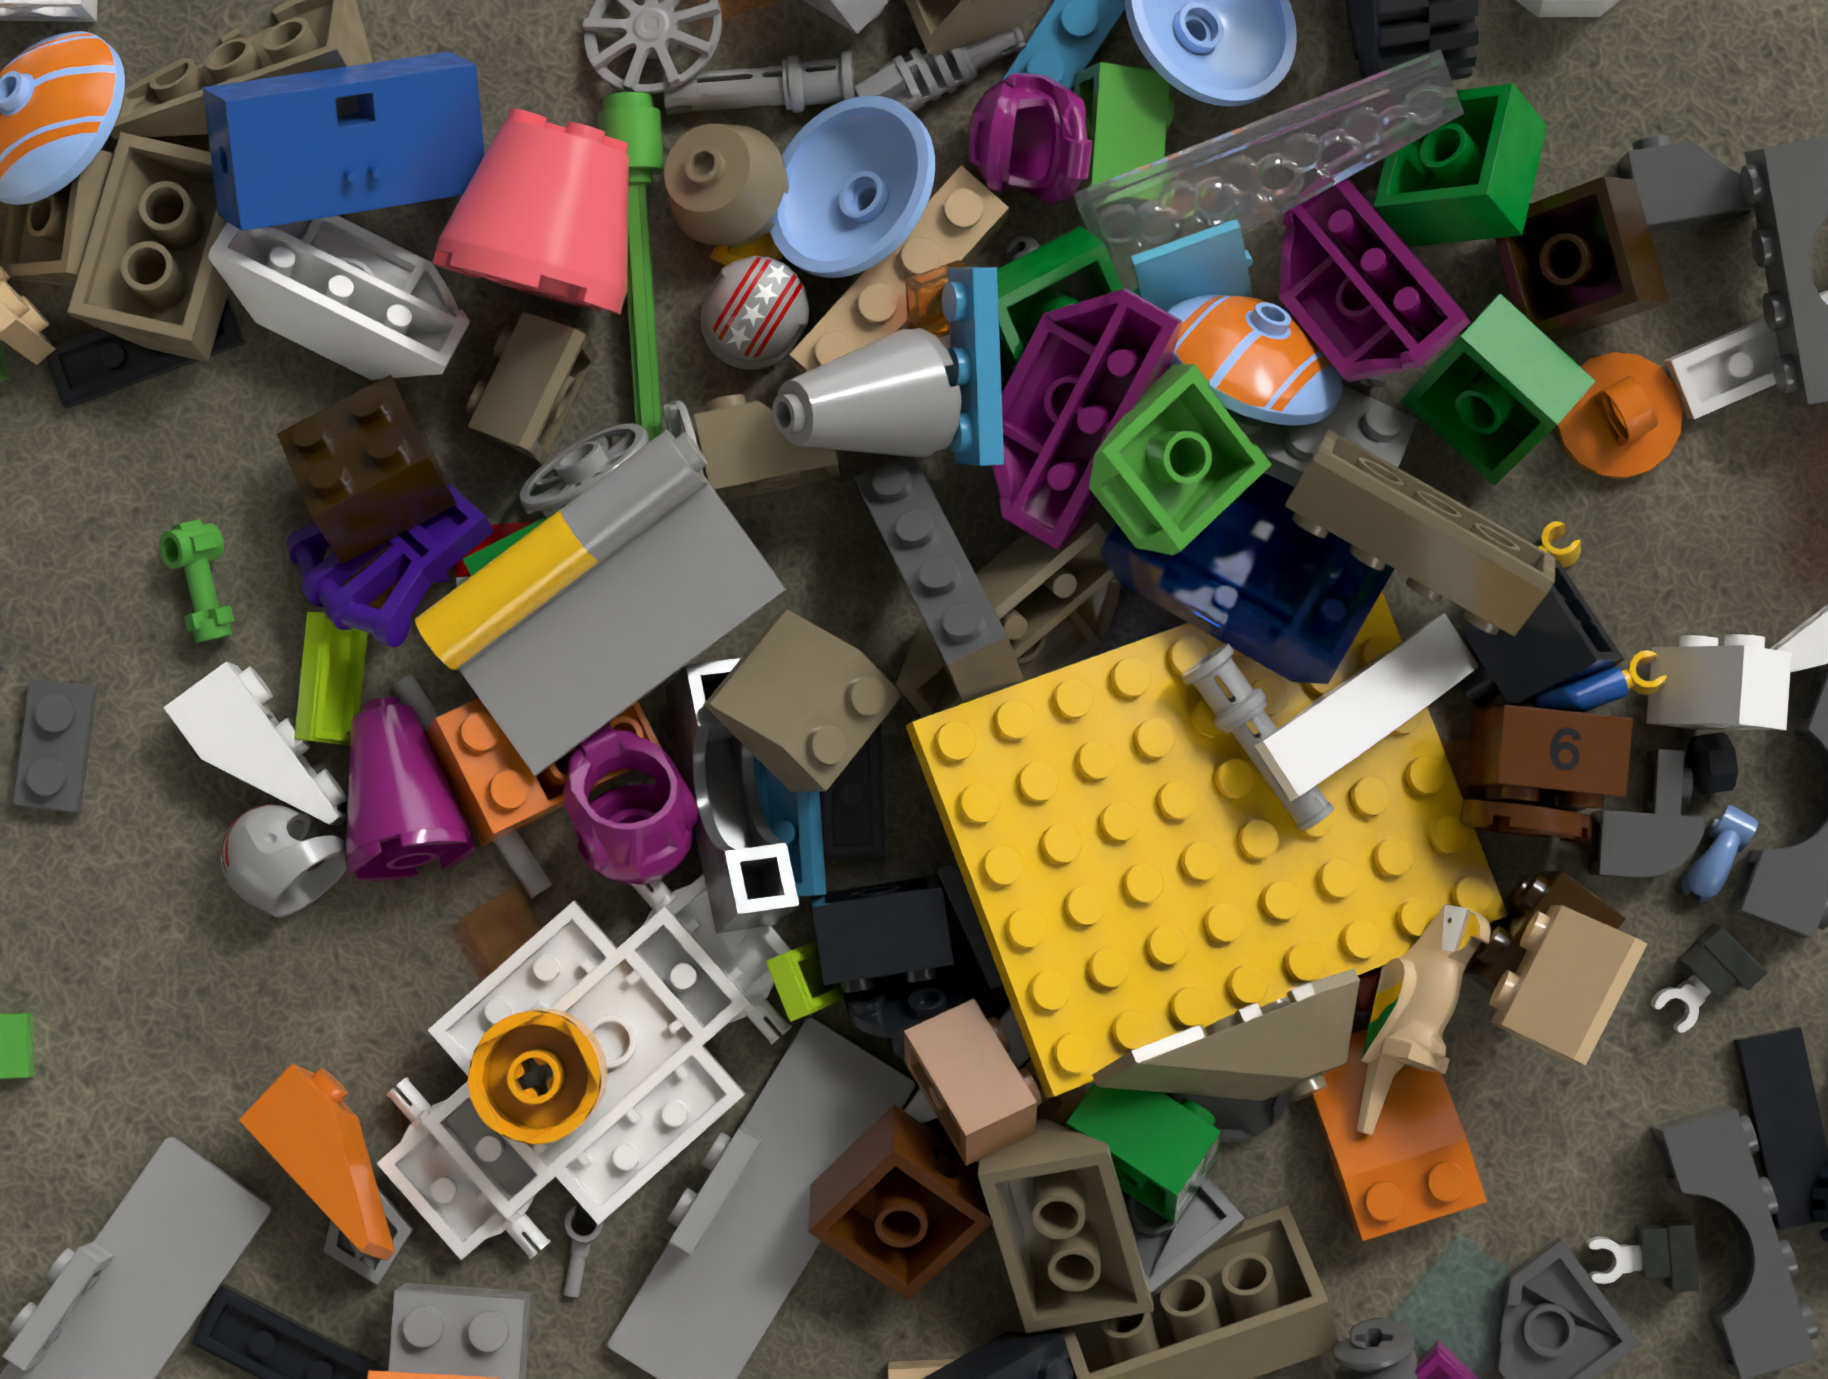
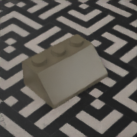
(150, 249)
(1064, 1229)

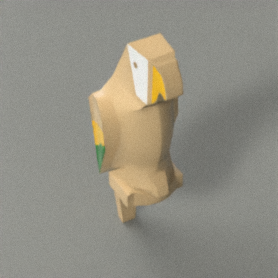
(1416, 1003)

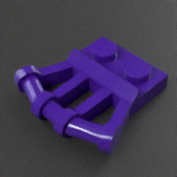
(415, 556)

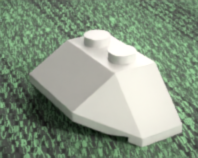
(344, 295)

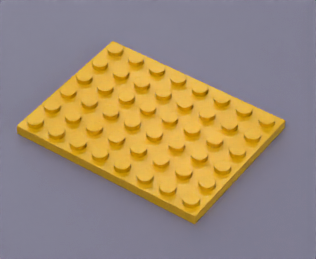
(1152, 871)

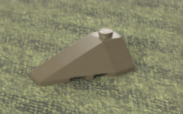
(305, 39)

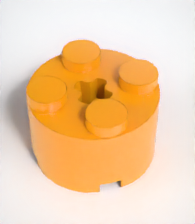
(502, 1061)

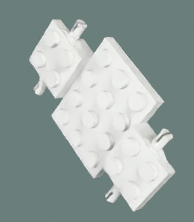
(651, 1013)

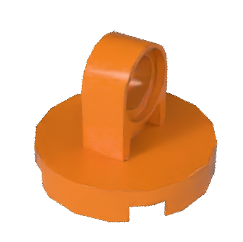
(1624, 418)

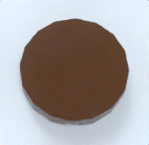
(1526, 820)

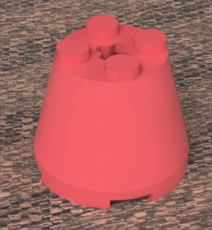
(545, 214)

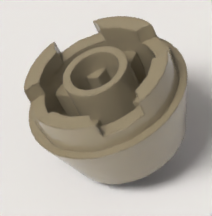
(724, 184)

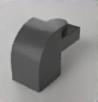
(1651, 840)

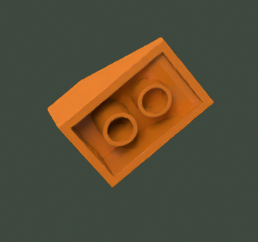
(1413, 1162)

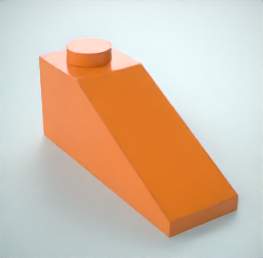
(324, 1152)

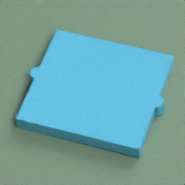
(1195, 267)

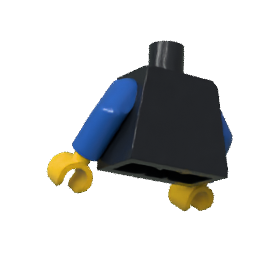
(1558, 655)

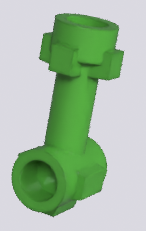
(192, 547)

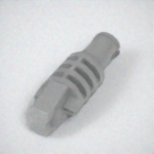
(927, 75)

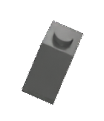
(1682, 184)

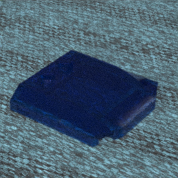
(1260, 584)

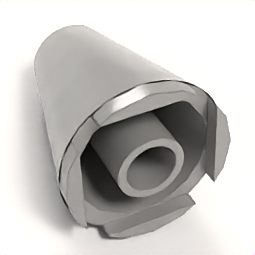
(875, 399)

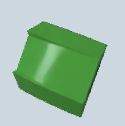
(1173, 463)

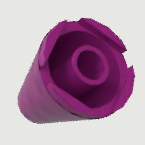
(398, 798)

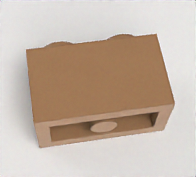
(972, 1081)

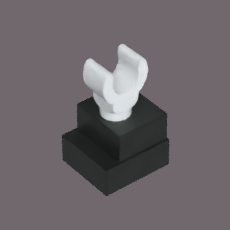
(1715, 966)
(1661, 1252)

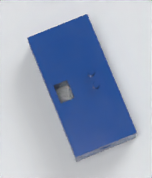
(344, 139)

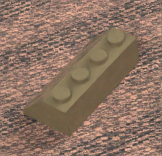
(1422, 535)
(1227, 1317)

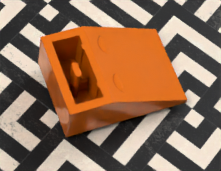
(493, 779)

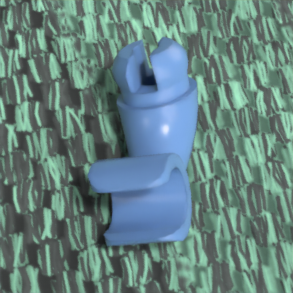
(1711, 870)

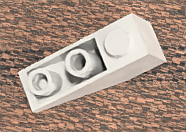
(238, 733)

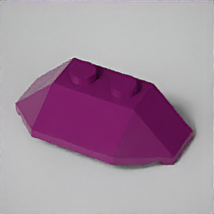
(1361, 287)
(1066, 397)

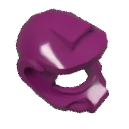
(1030, 137)
(633, 830)

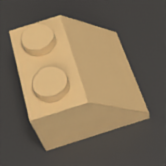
(1565, 982)

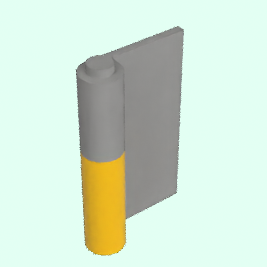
(602, 601)

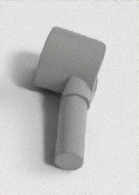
(579, 1251)

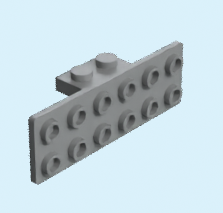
(749, 1224)
(144, 1279)

